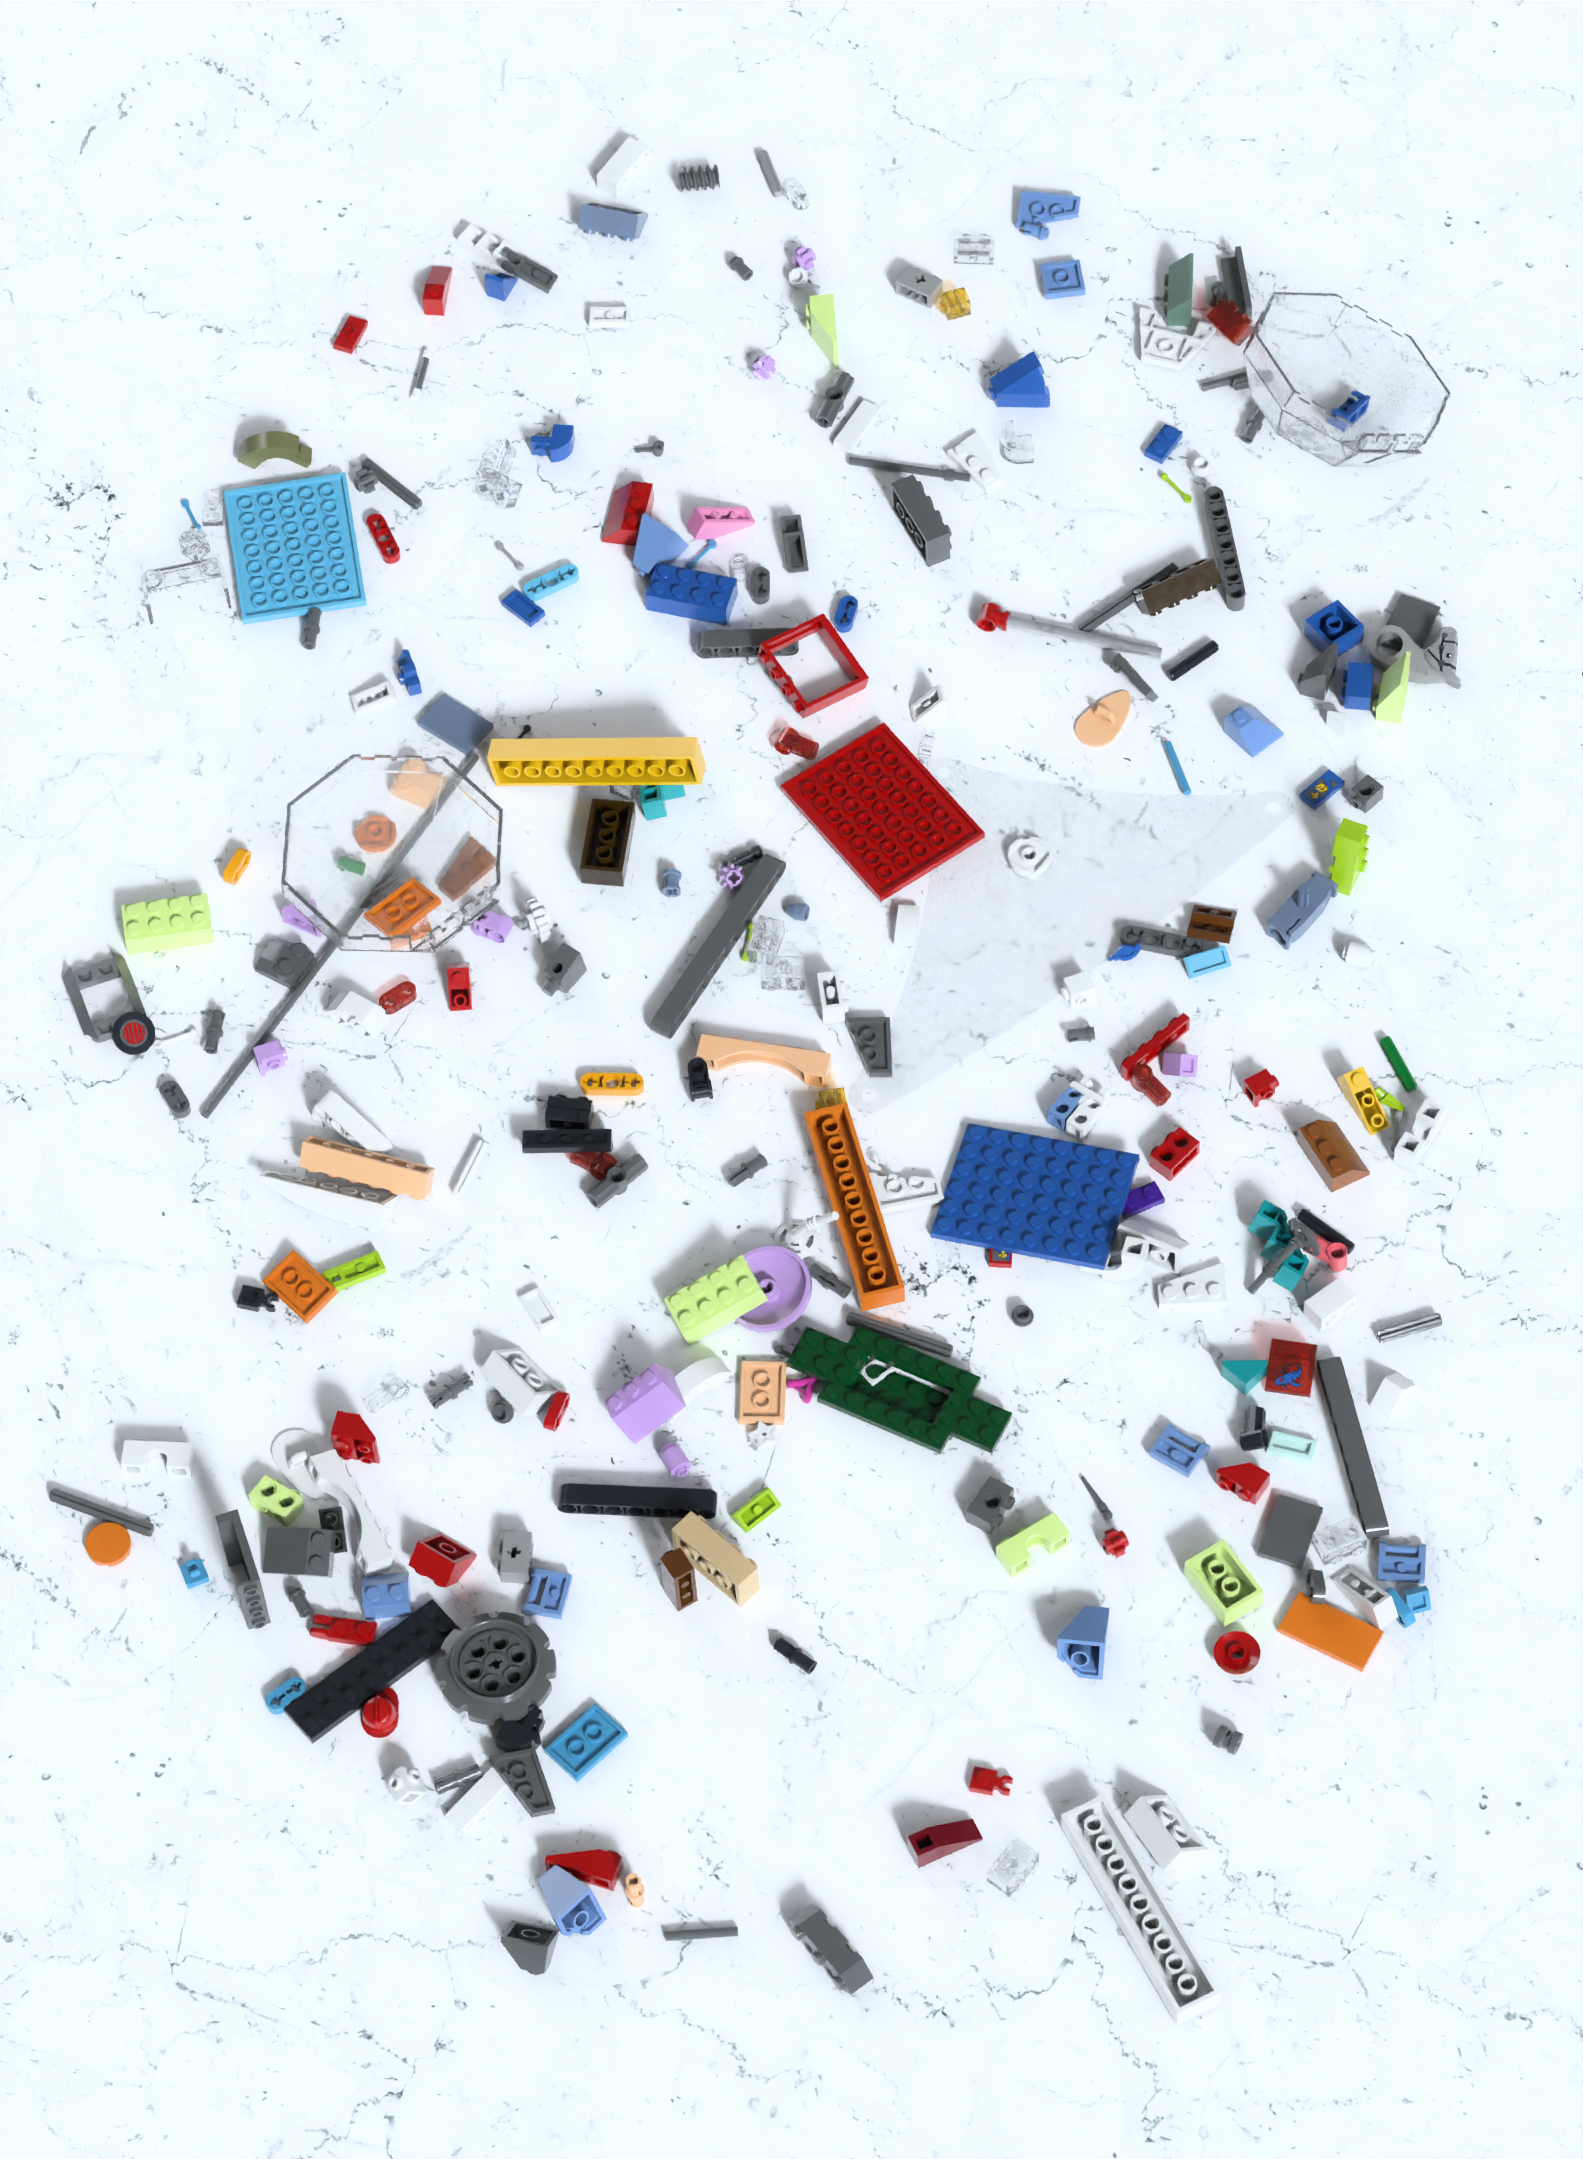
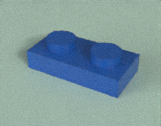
(1163, 443)

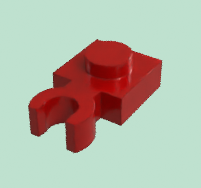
(986, 1781)

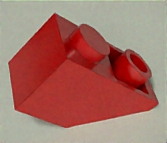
(459, 986)
(1244, 1480)

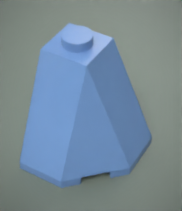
(656, 545)
(1084, 1642)
(570, 1903)

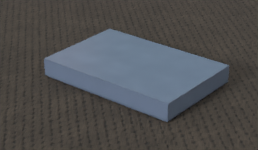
(455, 724)

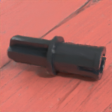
(795, 1655)

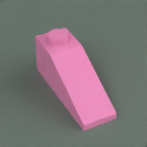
(713, 522)

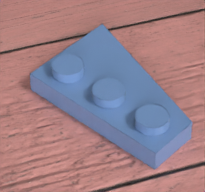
(1046, 208)

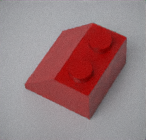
(441, 1559)

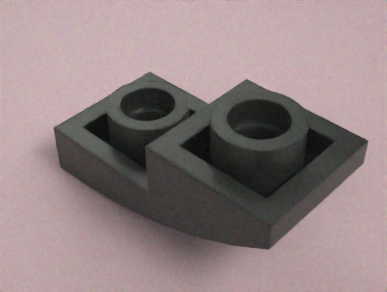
(333, 1520)

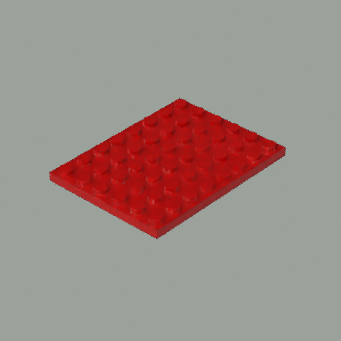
(882, 811)

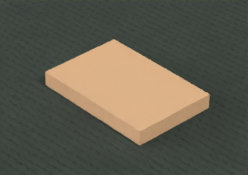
(762, 1392)

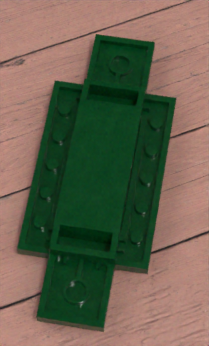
(897, 1401)

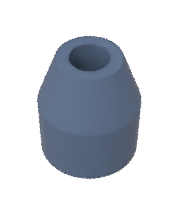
(798, 911)

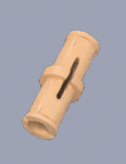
(634, 1890)

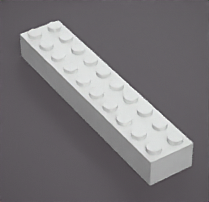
(1140, 1909)

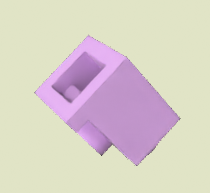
(270, 1056)

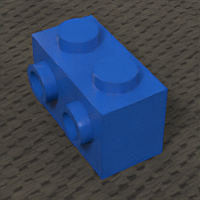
(1358, 686)

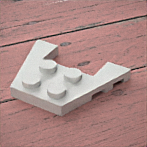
(1168, 347)

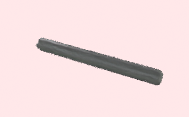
(1122, 602)

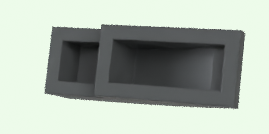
(794, 543)

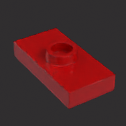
(350, 334)

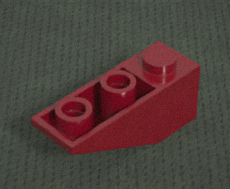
(942, 1840)

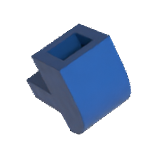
(557, 446)

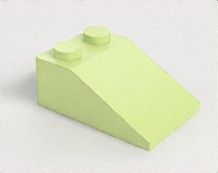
(823, 325)
(1393, 691)

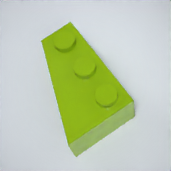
(1349, 855)

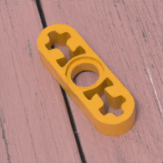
(595, 1089)

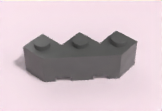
(830, 1949)

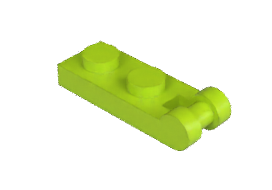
(355, 1271)

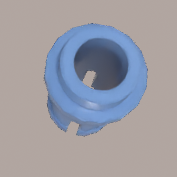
(1040, 232)

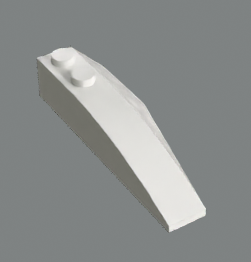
(350, 1205)

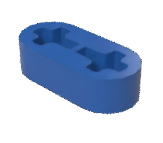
(842, 613)

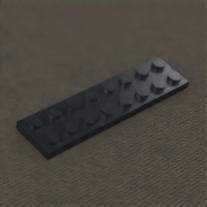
(371, 1671)

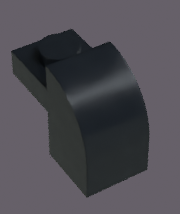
(517, 1737)

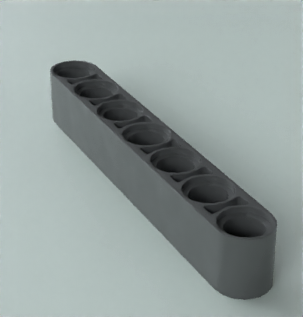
(1224, 548)

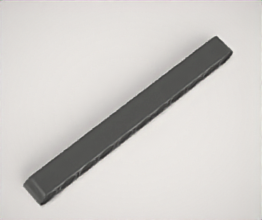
(717, 946)

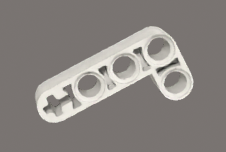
(349, 1124)

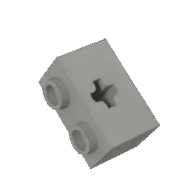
(919, 286)
(519, 1568)

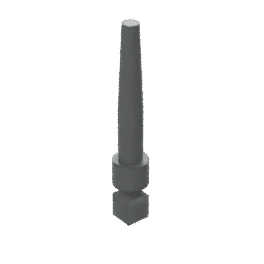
(1101, 1505)

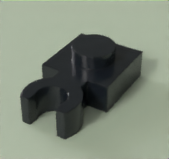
(253, 1298)

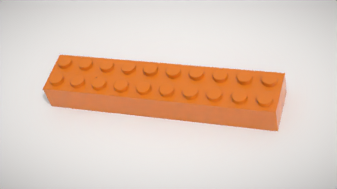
(854, 1199)

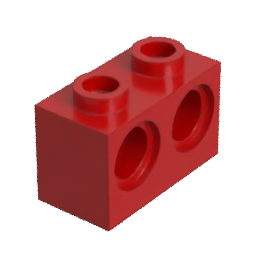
(1178, 1156)

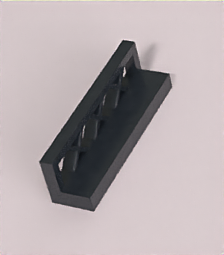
(567, 1141)

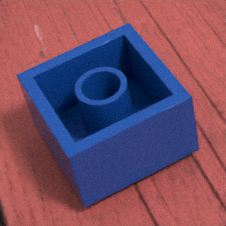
(1333, 625)

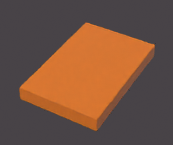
(402, 908)
(300, 1286)

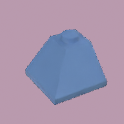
(1251, 729)

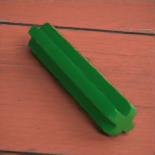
(1398, 1064)

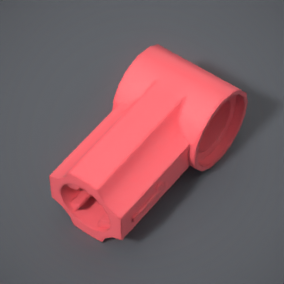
(1328, 1253)

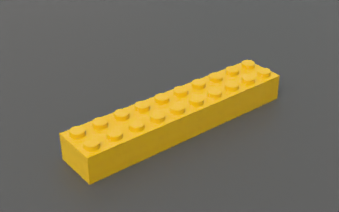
(596, 761)

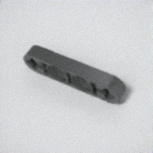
(1162, 939)

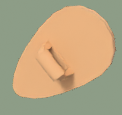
(1103, 720)

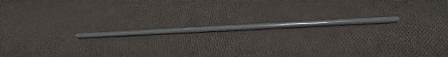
(220, 1094)

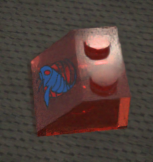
(1291, 1367)

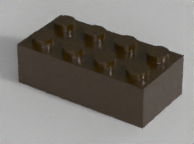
(607, 842)

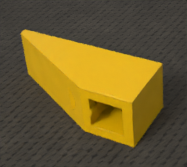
(1363, 1100)

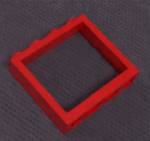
(837, 647)

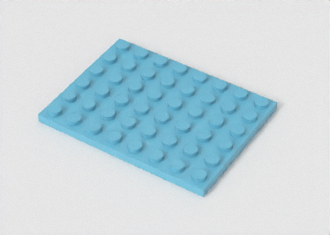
(294, 548)

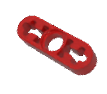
(383, 531)

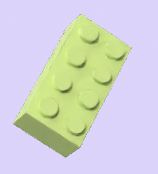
(167, 923)
(715, 1299)

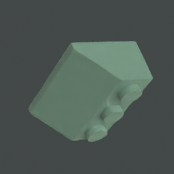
(1179, 292)

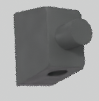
(563, 970)

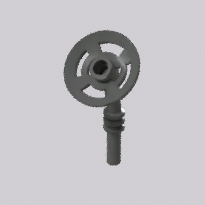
(1299, 1240)

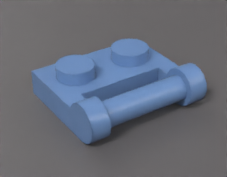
(1175, 1455)
(1401, 1568)
(554, 1593)

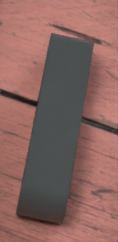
(738, 643)

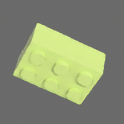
(1223, 1582)

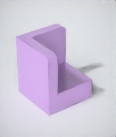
(1179, 1064)

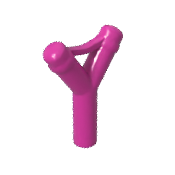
(808, 1382)

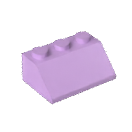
(645, 1402)

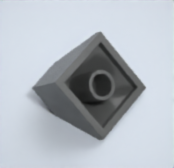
(1319, 674)
(530, 1946)

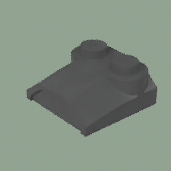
(284, 961)

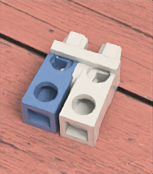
(1078, 1109)

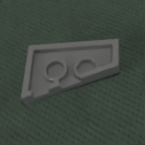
(873, 1042)
(525, 1779)

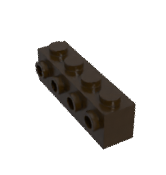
(1177, 586)

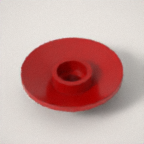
(1236, 1643)

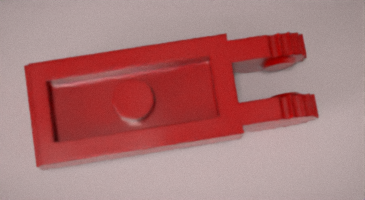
(344, 1630)

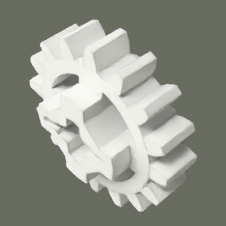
(538, 919)

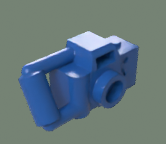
(408, 673)

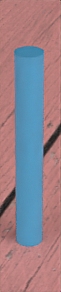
(1177, 768)

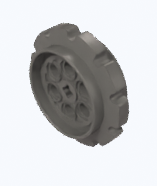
(482, 1636)

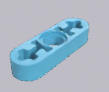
(552, 575)

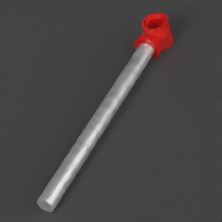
(992, 617)

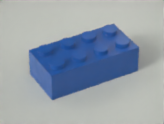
(691, 594)

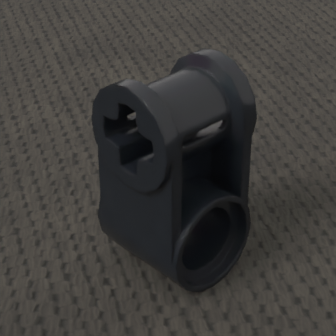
(699, 1083)

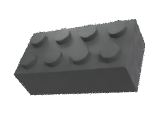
(921, 520)

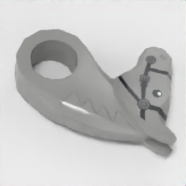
(1427, 665)

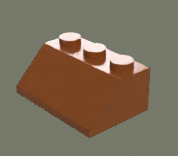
(1331, 1154)

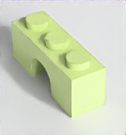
(1046, 1532)

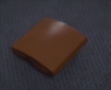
(1211, 923)

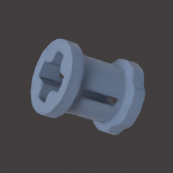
(671, 883)

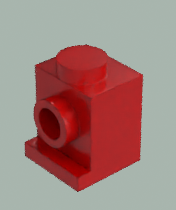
(1260, 1087)

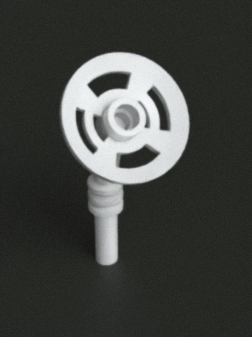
(798, 1235)

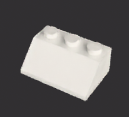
(1164, 1250)
(519, 1380)
(1164, 1831)

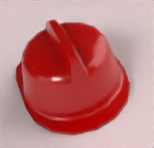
(381, 1714)

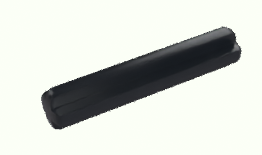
(1192, 660)
(1324, 1229)

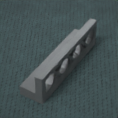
(1236, 281)

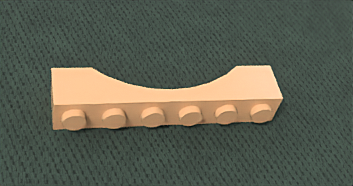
(807, 1065)

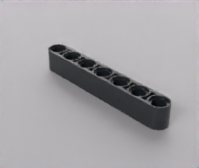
(636, 1500)

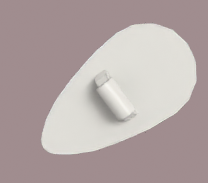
(292, 1454)

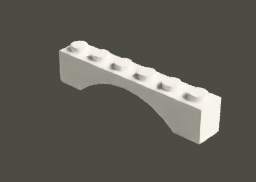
(331, 1476)

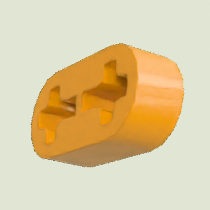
(237, 866)

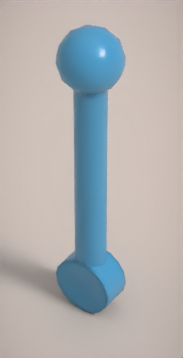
(185, 504)
(711, 545)

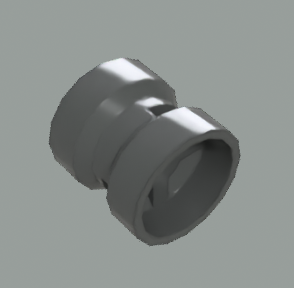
(1228, 1739)

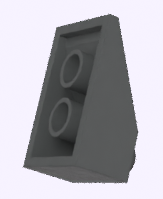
(299, 1551)

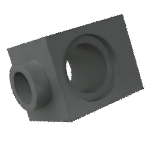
(1369, 787)

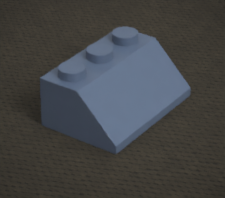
(611, 221)

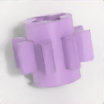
(803, 258)
(763, 367)
(733, 880)

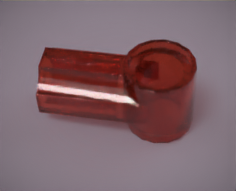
(791, 742)
(1151, 1086)
(594, 1162)

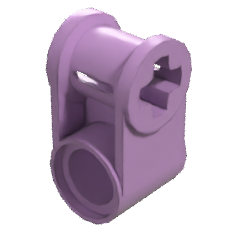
(493, 926)

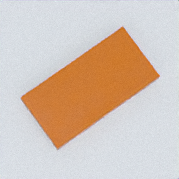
(1331, 1632)

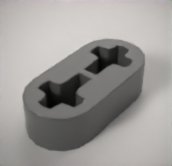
(764, 585)
(171, 1101)
(1315, 1586)

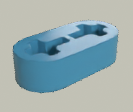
(1405, 1614)
(285, 1695)

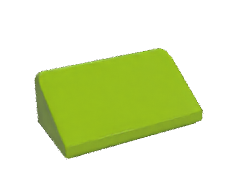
(755, 1509)

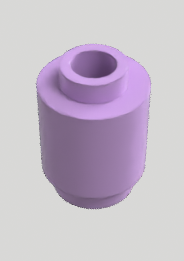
(675, 1460)

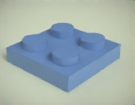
(1062, 279)

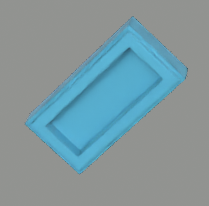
(1207, 961)

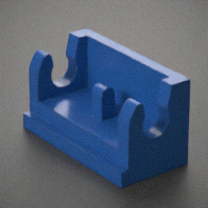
(1353, 409)

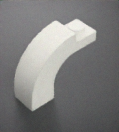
(1124, 1263)
(699, 1377)

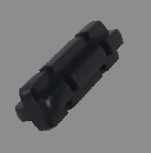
(745, 857)

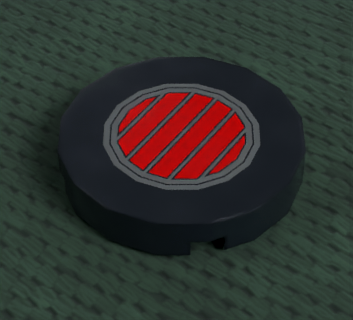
(133, 1033)

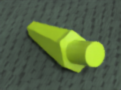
(1387, 1099)

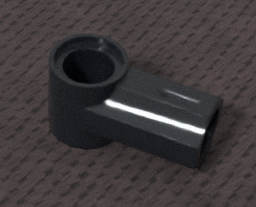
(1254, 1433)

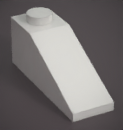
(1367, 1597)

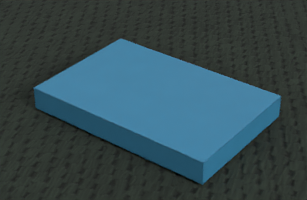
(586, 1742)

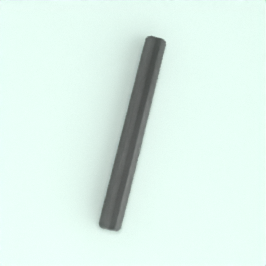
(900, 1334)
(101, 1512)

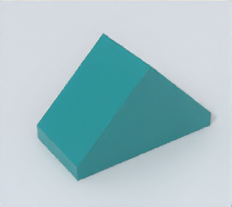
(1244, 1373)

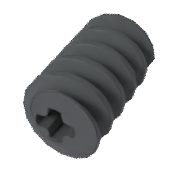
(699, 177)

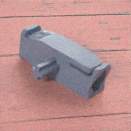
(1304, 906)

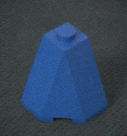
(1020, 385)

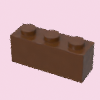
(678, 1578)

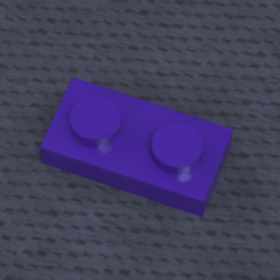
(1143, 1199)

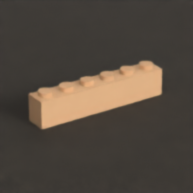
(366, 1167)

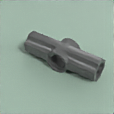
(834, 400)
(608, 1188)

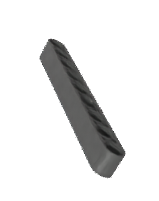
(1353, 1447)

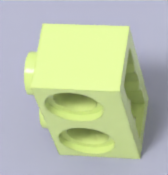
(273, 1504)

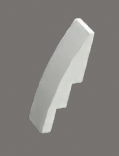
(487, 245)

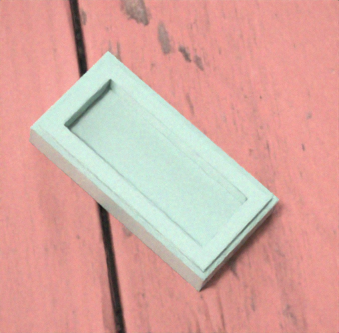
(1291, 1446)

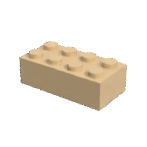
(716, 1558)

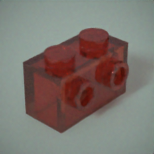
(1231, 321)

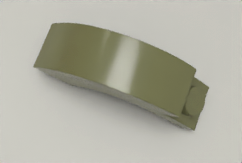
(273, 445)

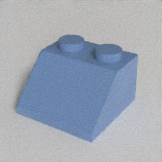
(386, 1596)

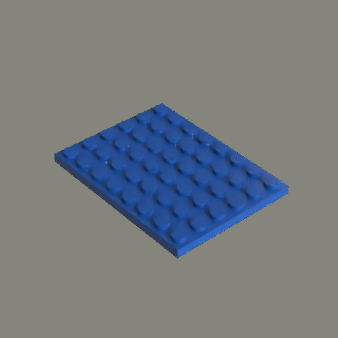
(1035, 1196)

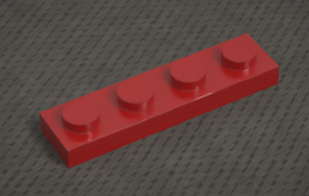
(1160, 1041)

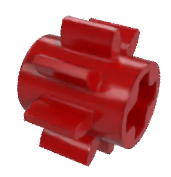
(1114, 1542)

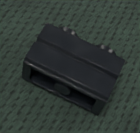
(569, 1112)

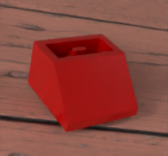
(354, 1438)

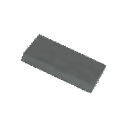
(1414, 617)
(1290, 1531)

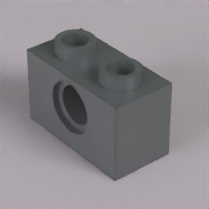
(994, 1493)

